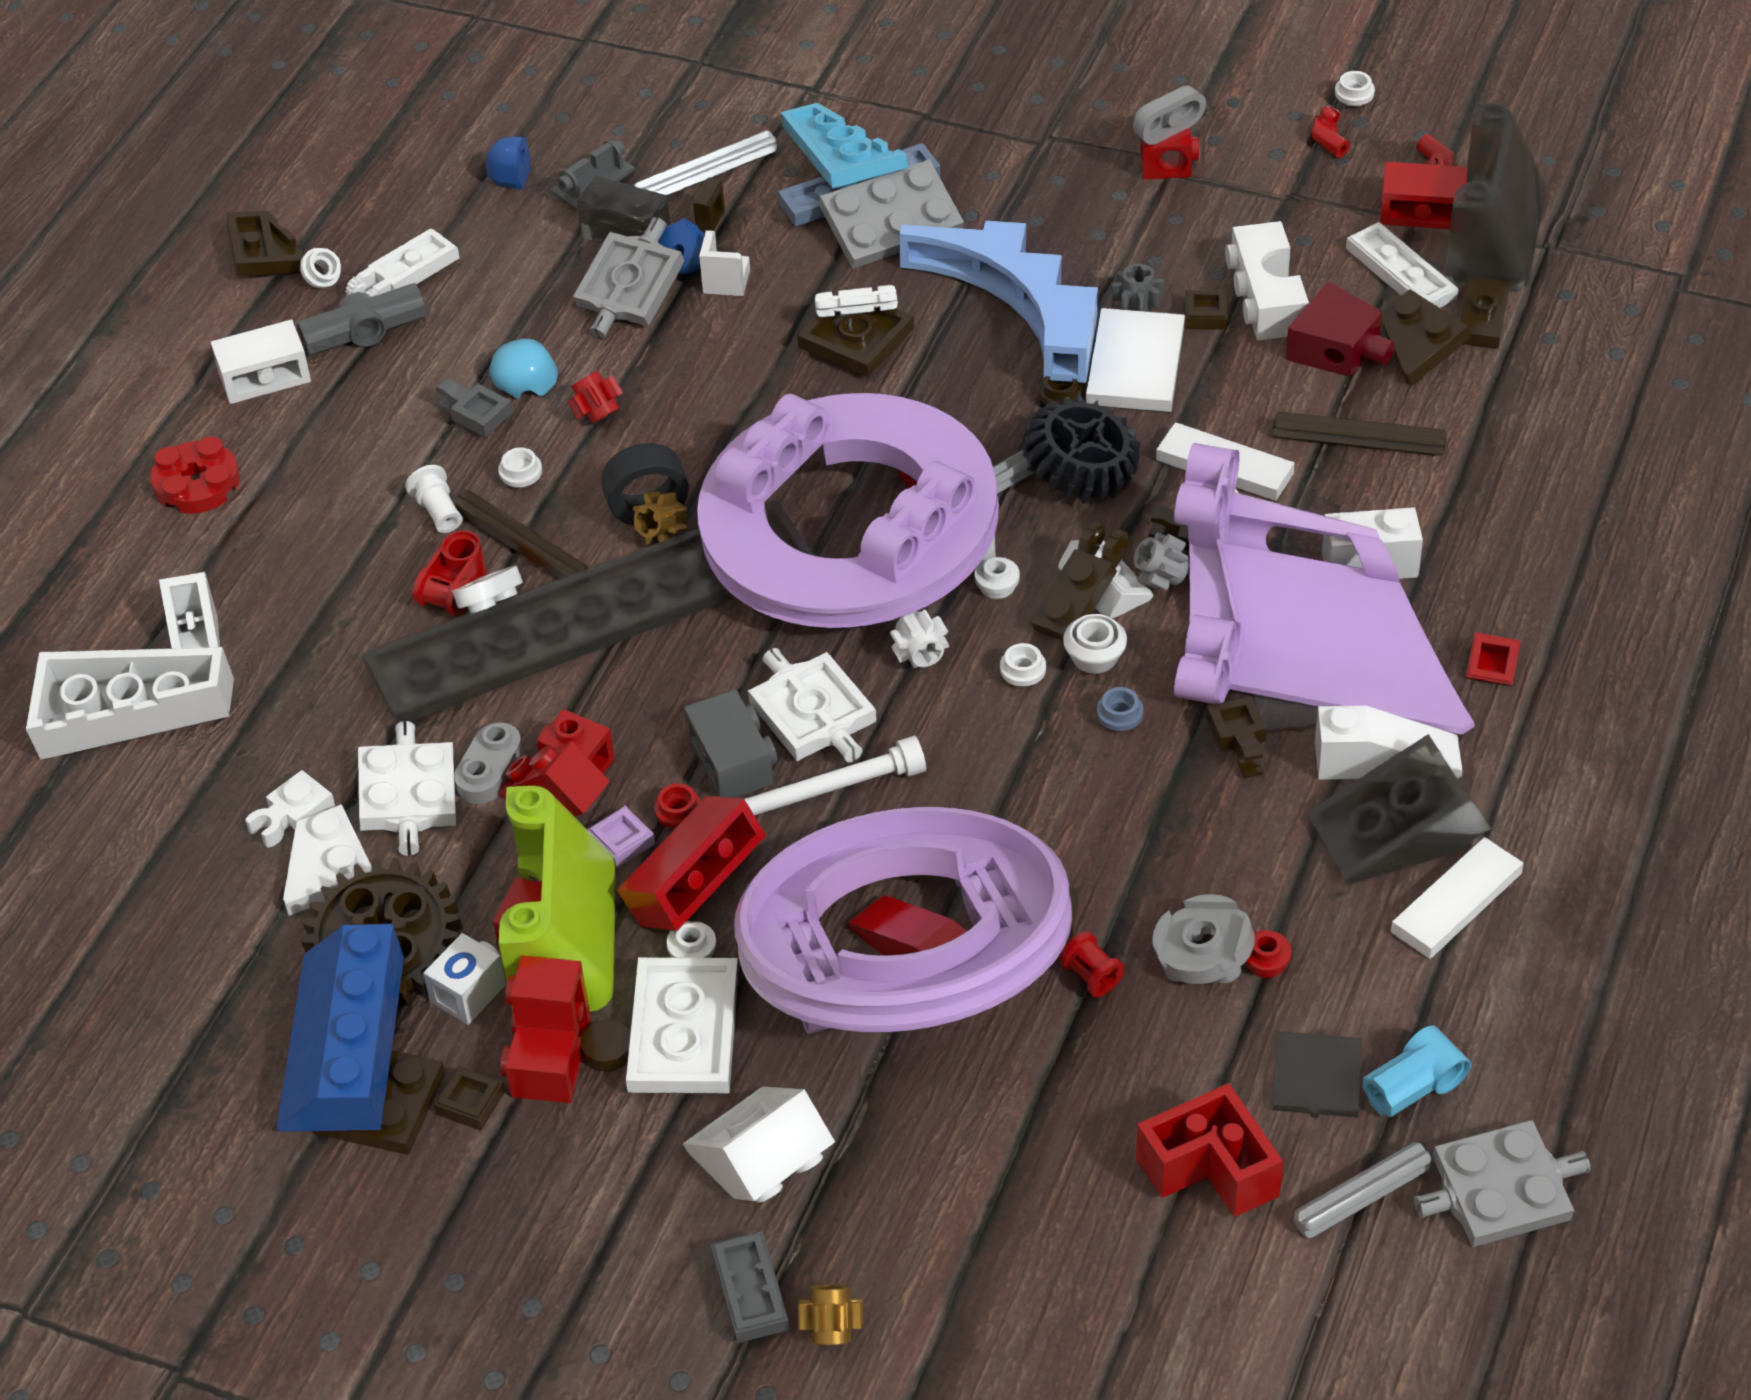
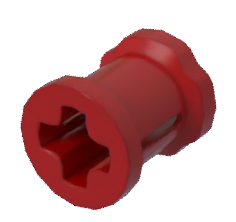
(1091, 964)

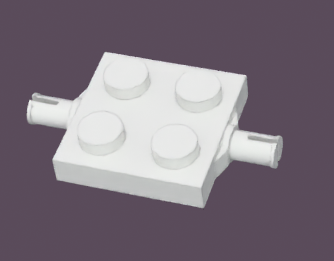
(812, 706)
(406, 787)

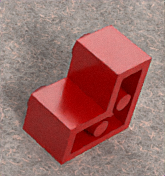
(547, 1028)
(1213, 1141)

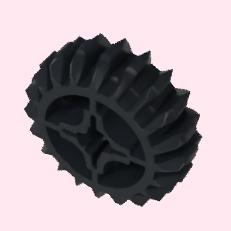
(1081, 449)

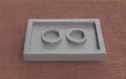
(871, 213)

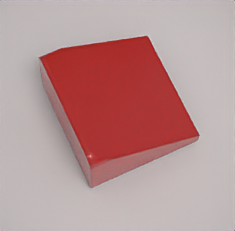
(1493, 659)

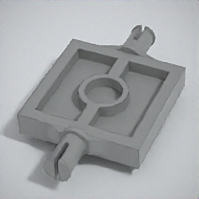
(629, 278)
(1502, 1183)

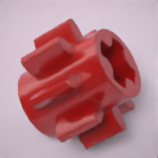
(595, 397)

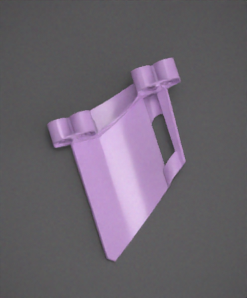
(1298, 622)

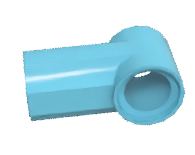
(1425, 1065)

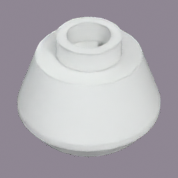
(1095, 642)

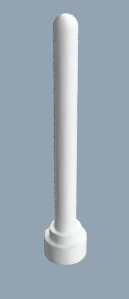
(903, 758)

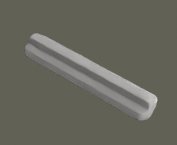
(1362, 1190)

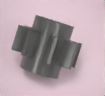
(1138, 288)

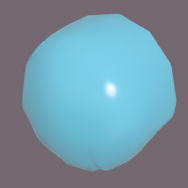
(523, 367)

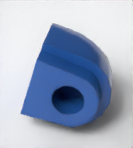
(509, 162)
(688, 239)

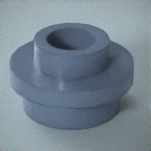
(1120, 709)

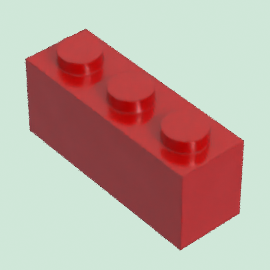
(691, 863)

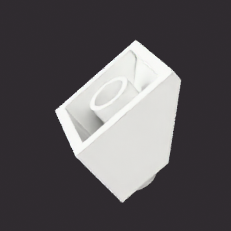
(761, 1142)

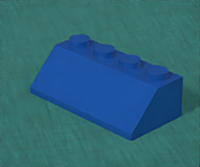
(343, 1031)

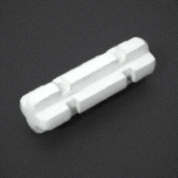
(856, 301)

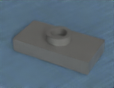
(749, 1287)

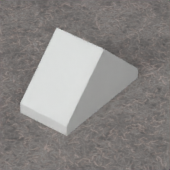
(190, 611)

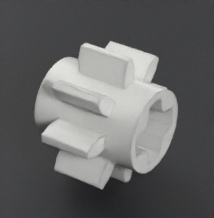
(919, 639)

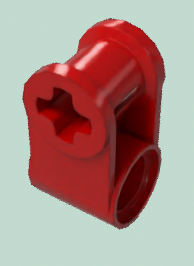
(452, 566)

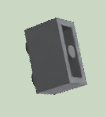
(730, 744)

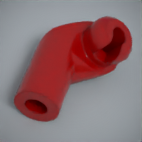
(1325, 132)
(1435, 151)

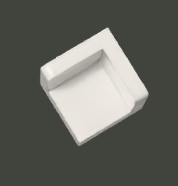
(722, 271)

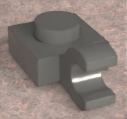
(474, 409)

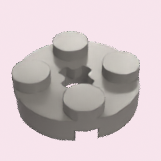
(1206, 962)

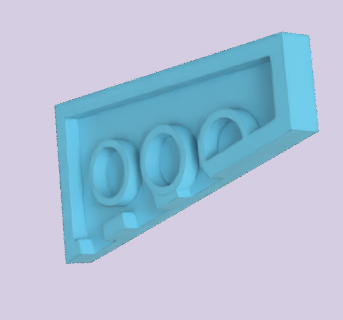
(837, 149)

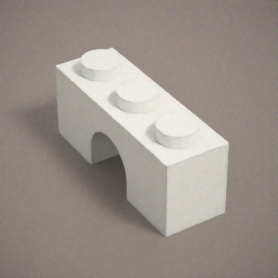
(1261, 276)

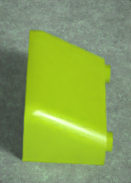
(577, 893)

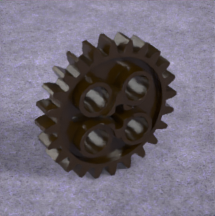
(422, 935)

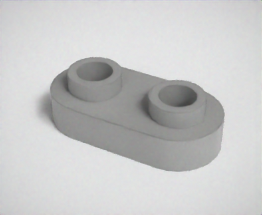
(1169, 114)
(491, 754)

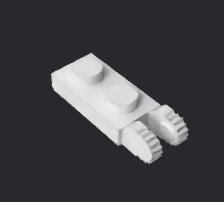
(405, 265)

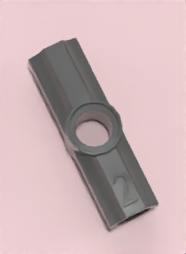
(361, 319)

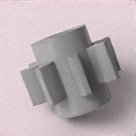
(1161, 561)

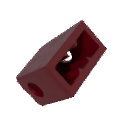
(1337, 333)

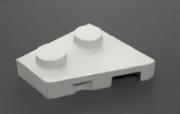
(320, 850)

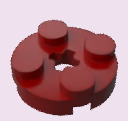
(204, 457)

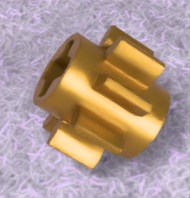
(659, 517)
(830, 1314)

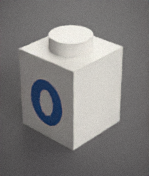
(465, 978)

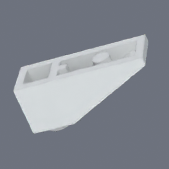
(1360, 738)

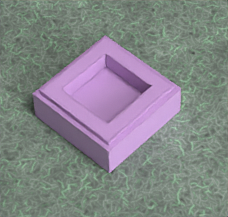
(623, 835)

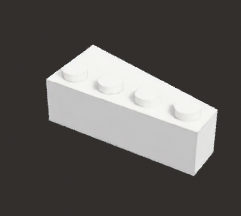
(123, 694)

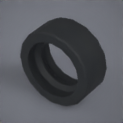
(635, 463)

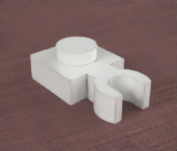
(287, 804)

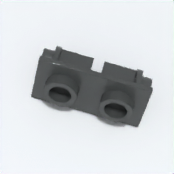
(605, 163)

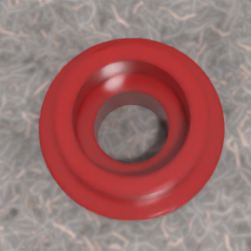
(675, 804)
(1269, 963)

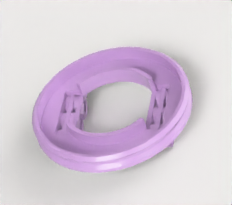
(906, 556)
(1008, 885)

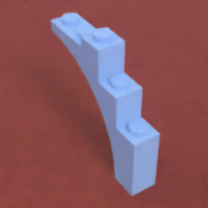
(1029, 282)

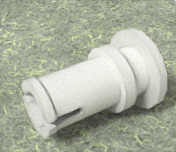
(432, 492)

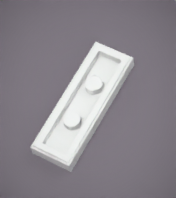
(1400, 265)
(1257, 472)
(1457, 897)

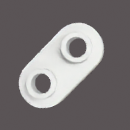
(488, 589)

